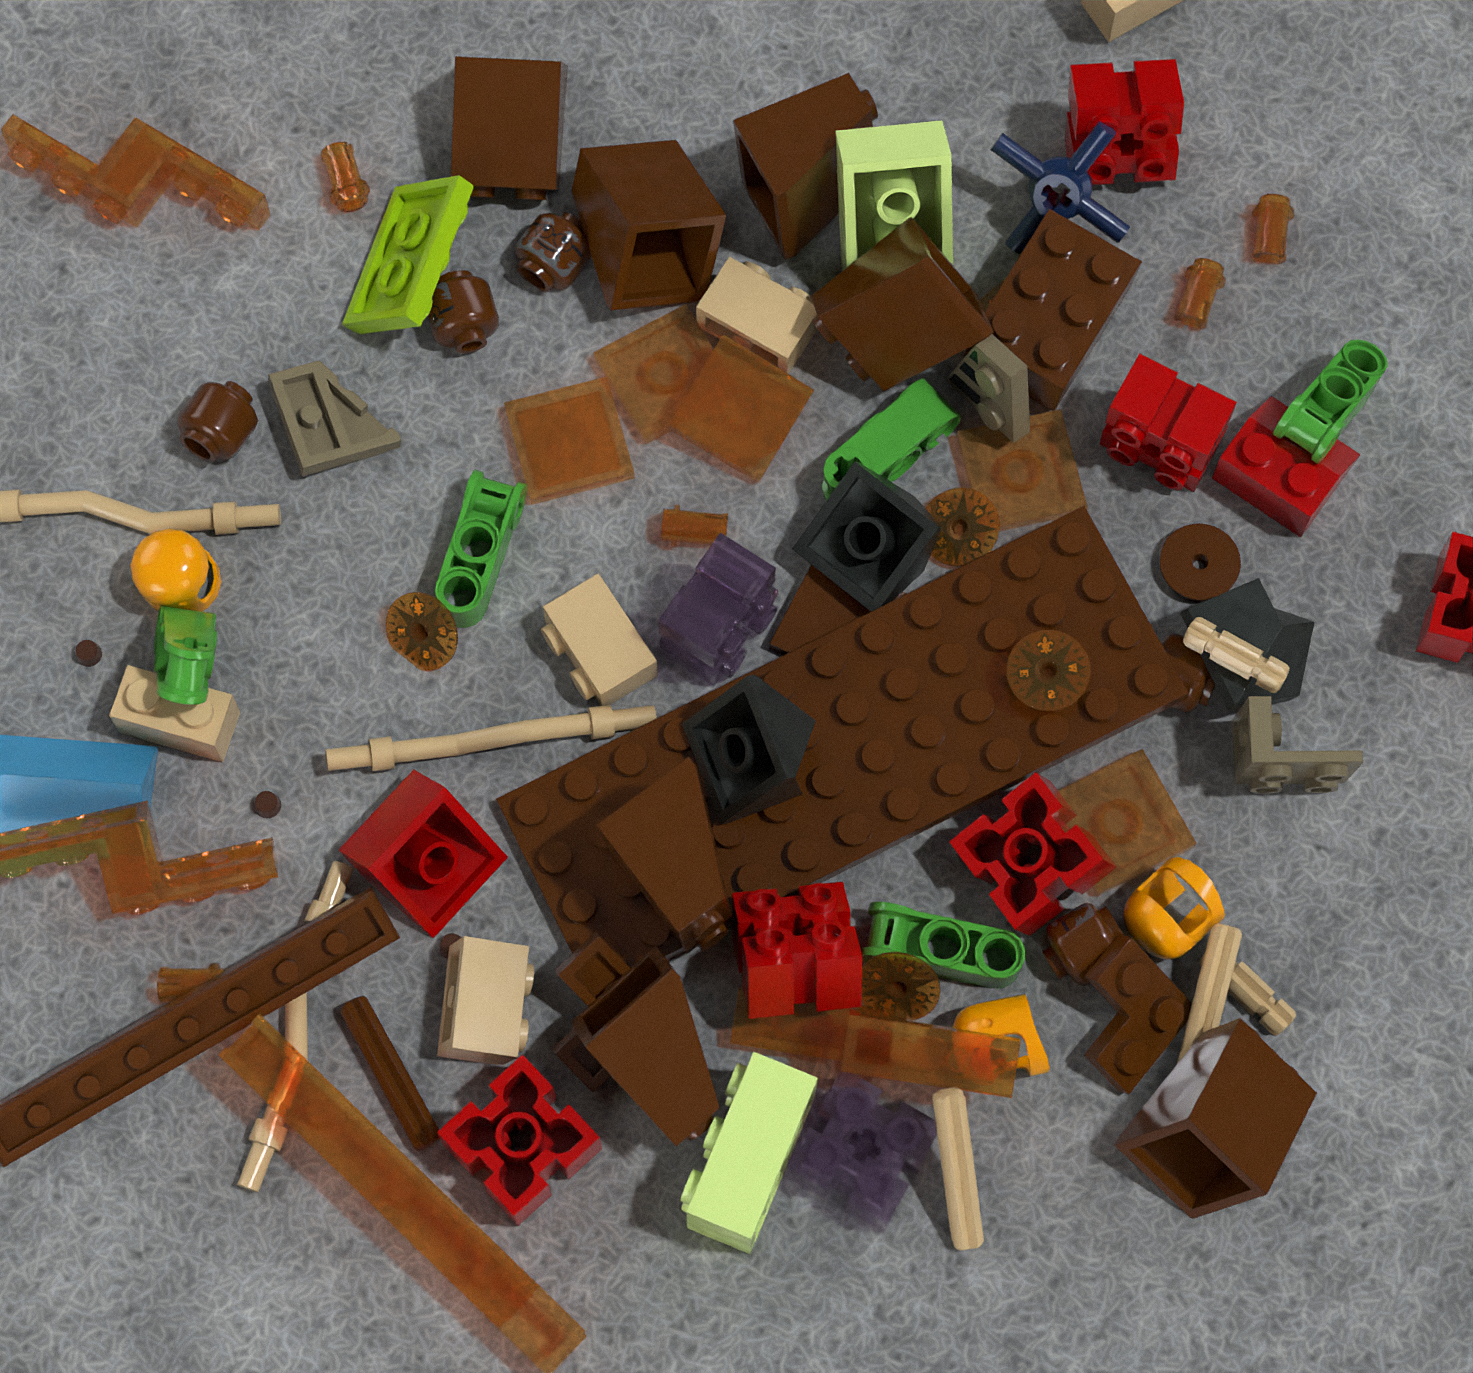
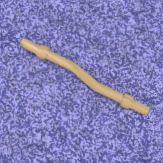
(223, 517)
(383, 753)
(269, 1132)

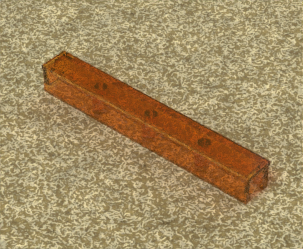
(403, 1196)

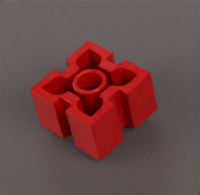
(1141, 108)
(1168, 421)
(1449, 617)
(999, 847)
(796, 950)
(521, 1104)

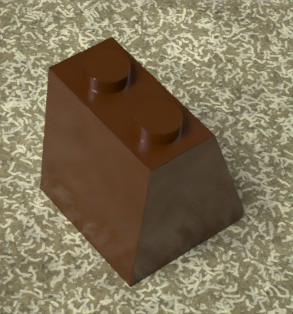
(508, 125)
(792, 158)
(647, 223)
(900, 308)
(672, 856)
(652, 1048)
(1219, 1122)

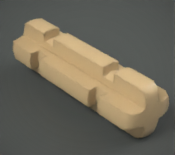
(1236, 654)
(1258, 998)

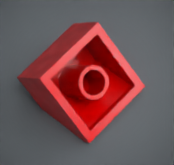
(1278, 472)
(423, 852)

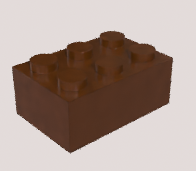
(1059, 303)

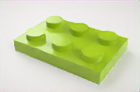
(408, 255)

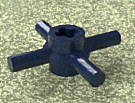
(1050, 174)

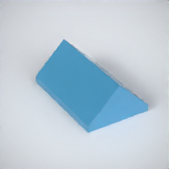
(69, 778)

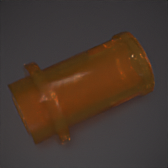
(344, 177)
(1271, 228)
(1199, 293)
(692, 526)
(182, 980)

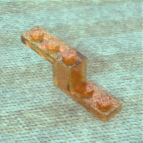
(135, 174)
(133, 860)
(886, 1046)

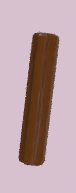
(390, 1073)

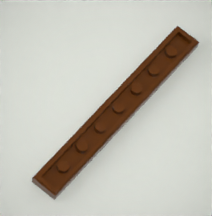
(192, 1024)

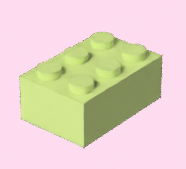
(889, 177)
(748, 1151)

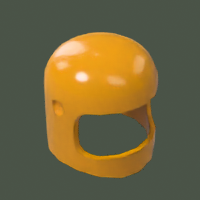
(172, 569)
(1154, 927)
(1003, 1018)

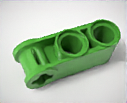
(1333, 398)
(894, 437)
(489, 515)
(184, 654)
(915, 929)

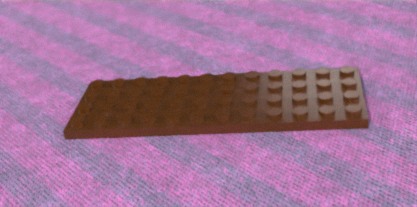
(902, 737)

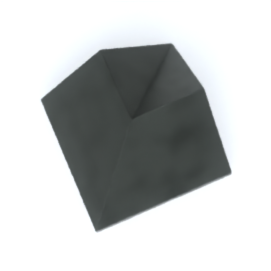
(870, 537)
(1251, 617)
(749, 748)

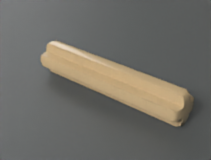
(1212, 983)
(958, 1168)

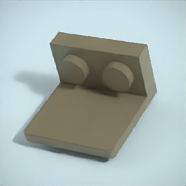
(1265, 770)

